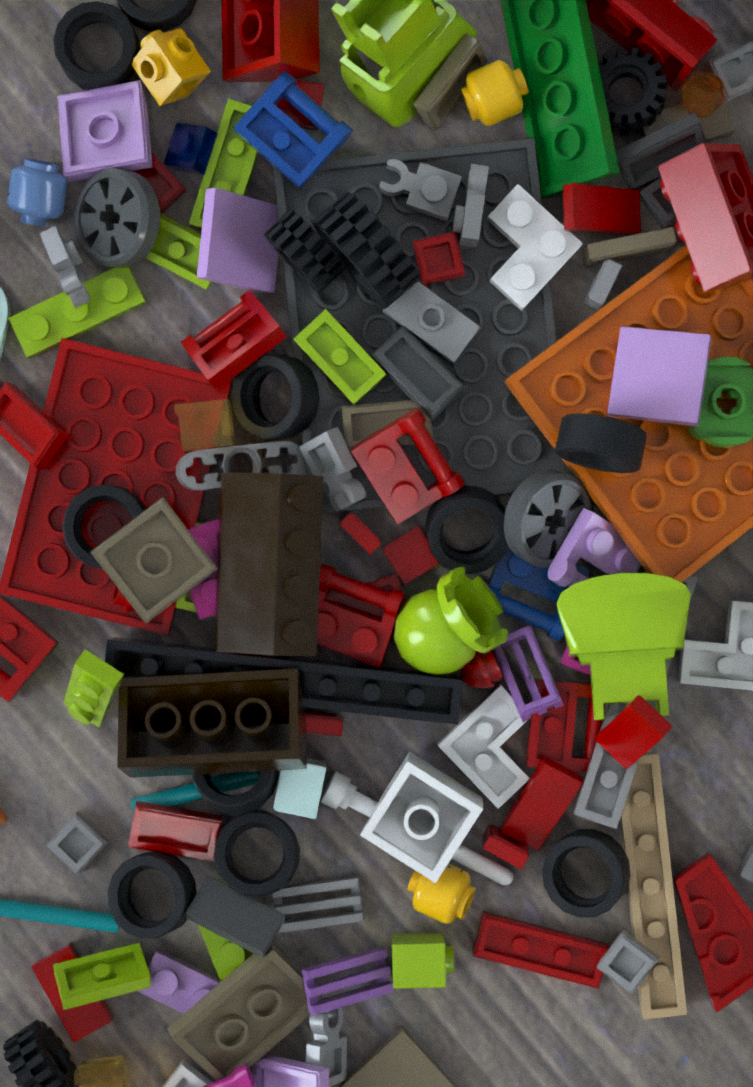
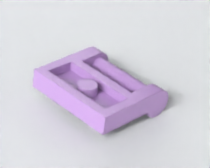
(597, 544)

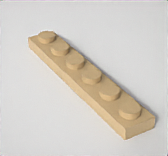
(652, 890)

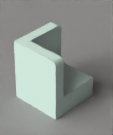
(301, 789)

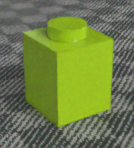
(420, 960)

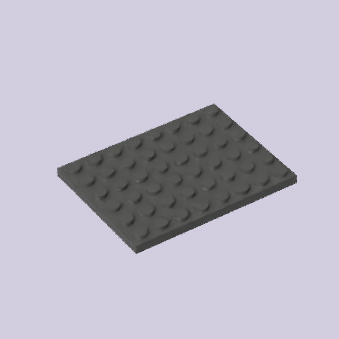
(485, 428)

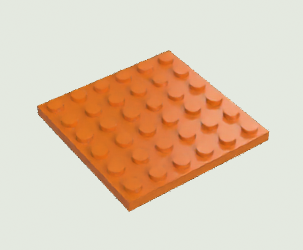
(687, 494)

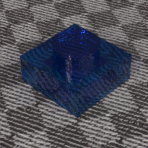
(190, 148)

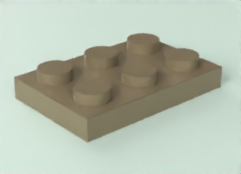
(243, 1014)

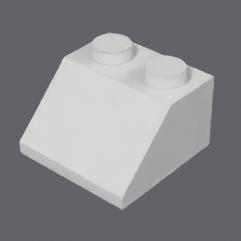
(422, 817)

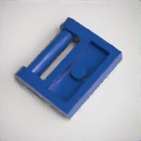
(282, 140)
(532, 579)

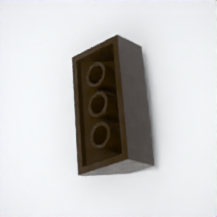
(268, 564)
(211, 723)

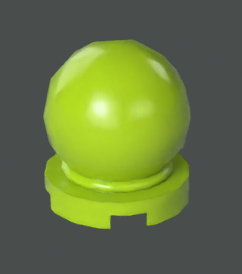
(449, 624)

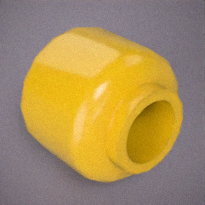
(494, 93)
(446, 898)

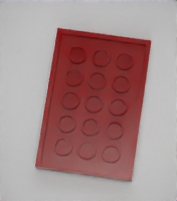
(118, 436)

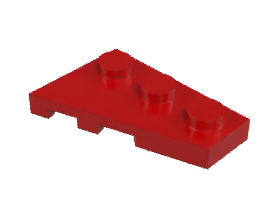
(718, 929)

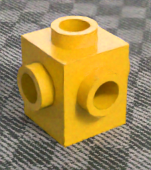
(169, 65)

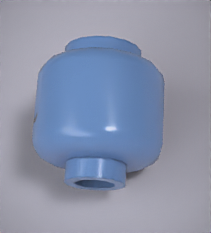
(37, 191)

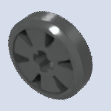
(139, 222)
(540, 496)

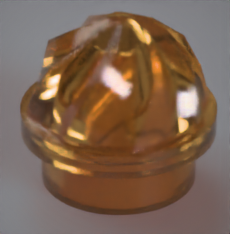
(702, 94)

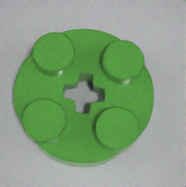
(719, 428)

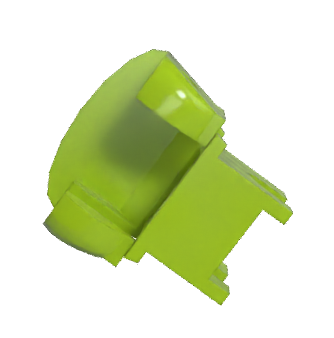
(405, 39)
(625, 633)

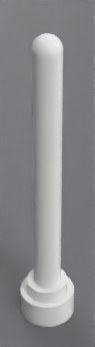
(343, 794)

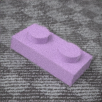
(177, 982)

